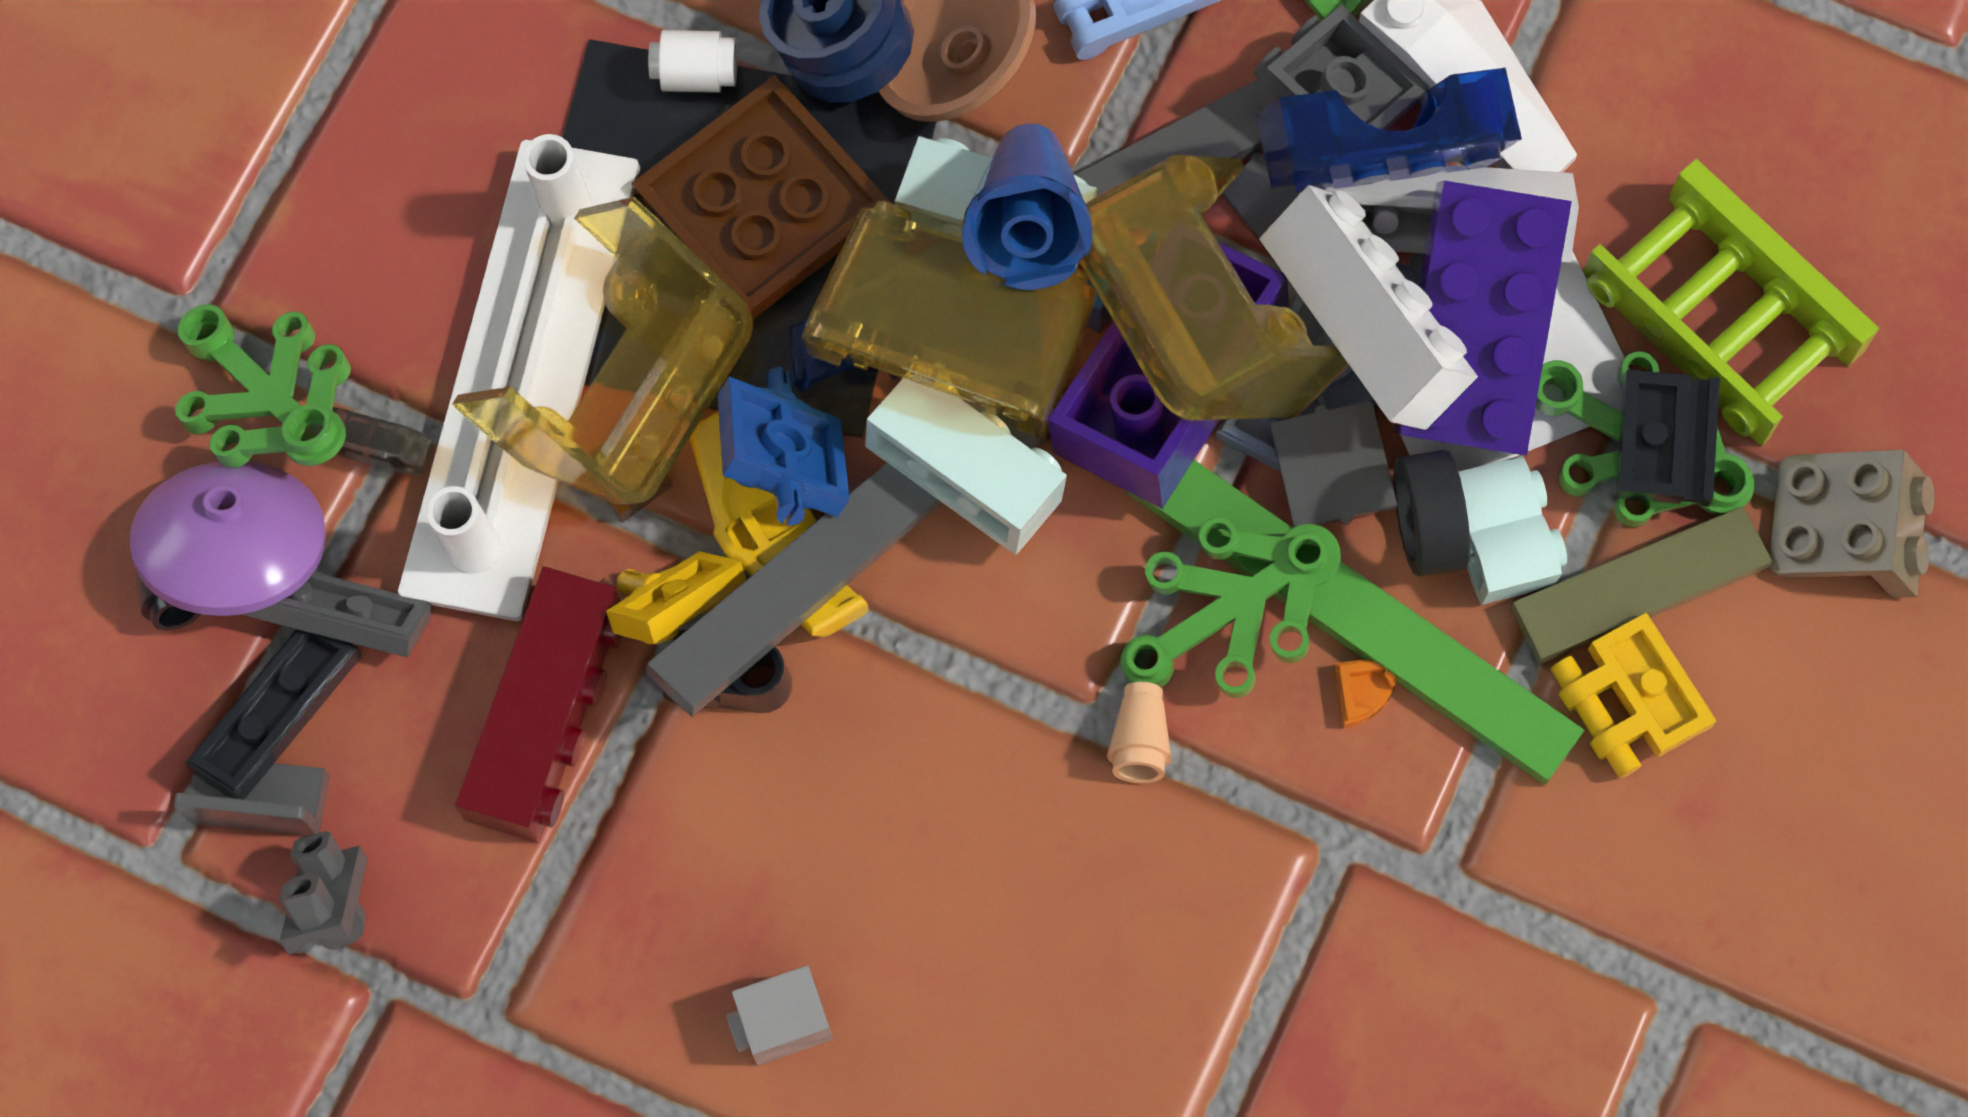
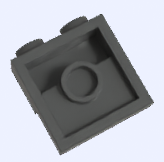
(1344, 58)

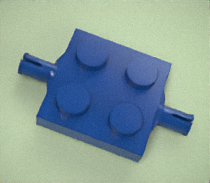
(782, 446)

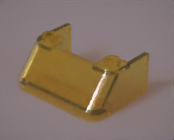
(1187, 308)
(655, 384)

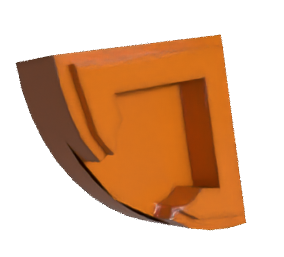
(1362, 690)

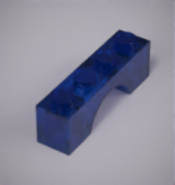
(1321, 139)

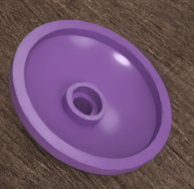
(227, 538)

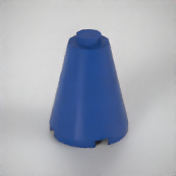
(1027, 213)

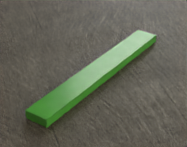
(1390, 634)

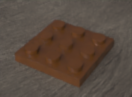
(760, 195)

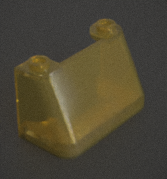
(924, 313)

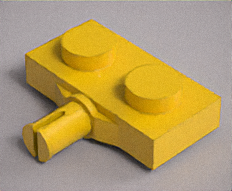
(669, 599)

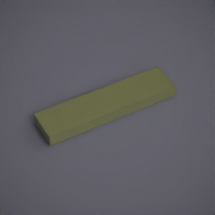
(1639, 583)

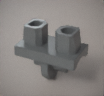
(323, 895)

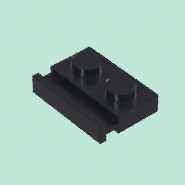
(1667, 438)

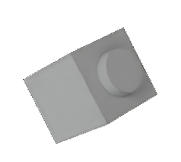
(779, 1016)

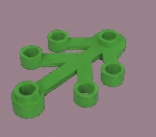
(1607, 420)
(308, 433)
(1239, 599)

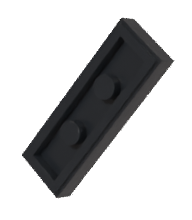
(272, 712)

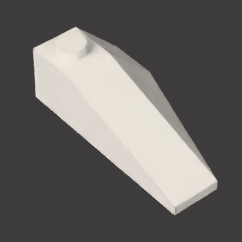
(1461, 37)

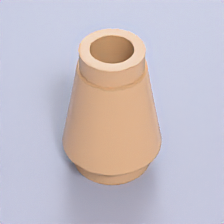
(1140, 735)

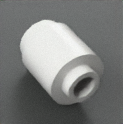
(693, 61)

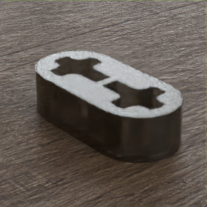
(384, 443)

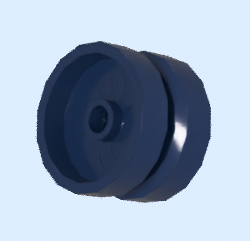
(839, 45)

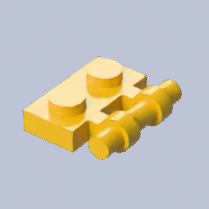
(1650, 686)

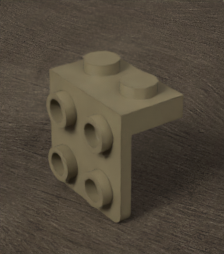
(1852, 518)

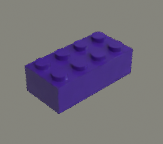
(1494, 285)
(1120, 426)

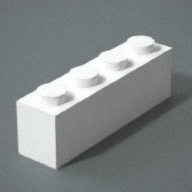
(1402, 204)
(1369, 307)

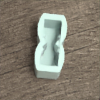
(1508, 534)

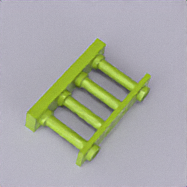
(1743, 245)

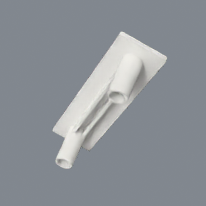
(528, 332)

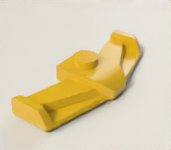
(752, 533)

